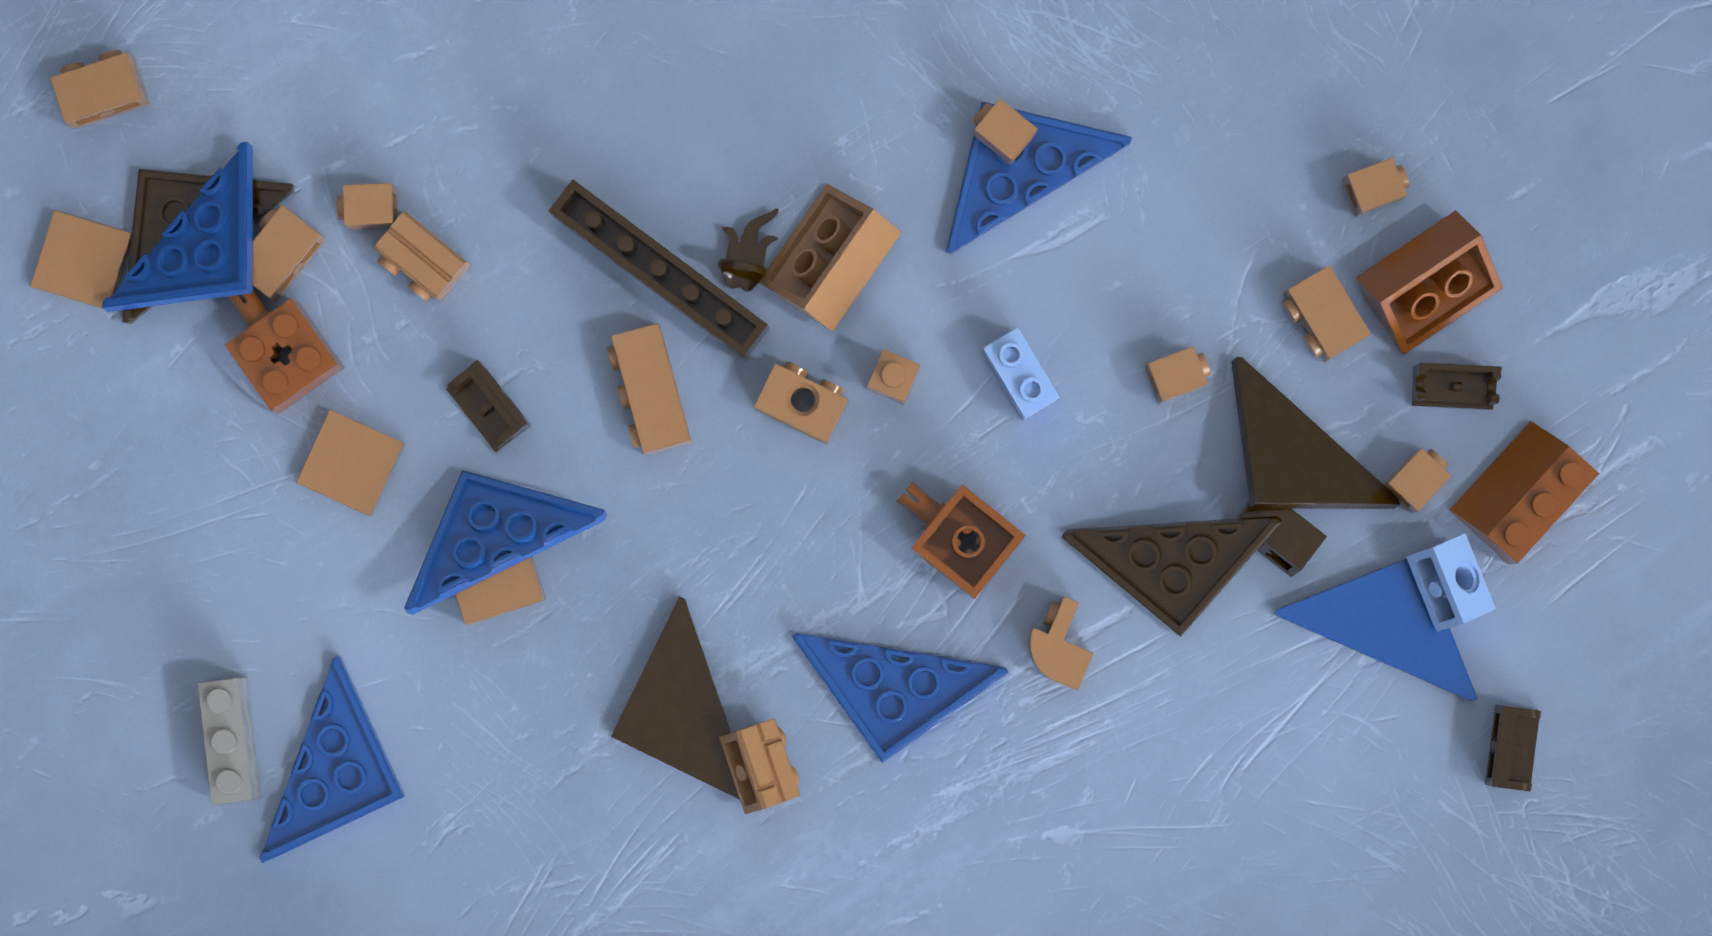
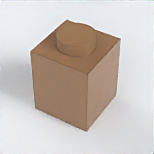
(1003, 130)
(1376, 186)
(368, 206)
(1178, 374)
(893, 376)
(1418, 479)

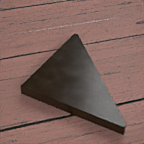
(162, 198)
(1292, 459)
(1174, 565)
(677, 707)

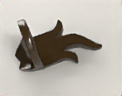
(744, 259)

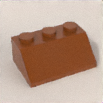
(1430, 281)
(1523, 492)

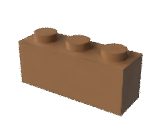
(649, 389)

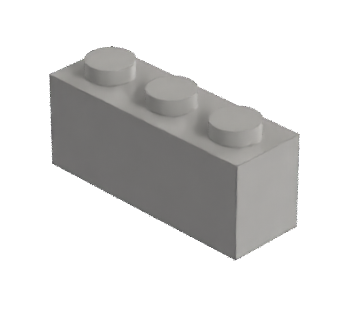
(229, 740)

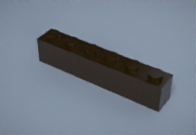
(659, 269)

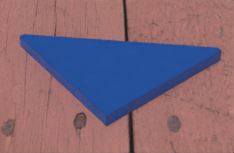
(997, 191)
(203, 249)
(490, 530)
(1386, 621)
(892, 691)
(336, 772)

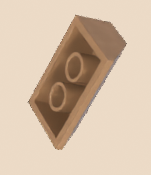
(830, 256)

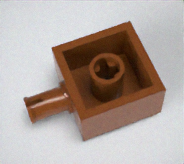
(259, 347)
(943, 524)

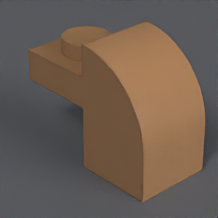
(1052, 654)

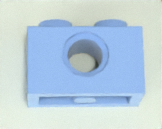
(1020, 374)
(1450, 582)

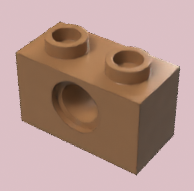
(777, 397)

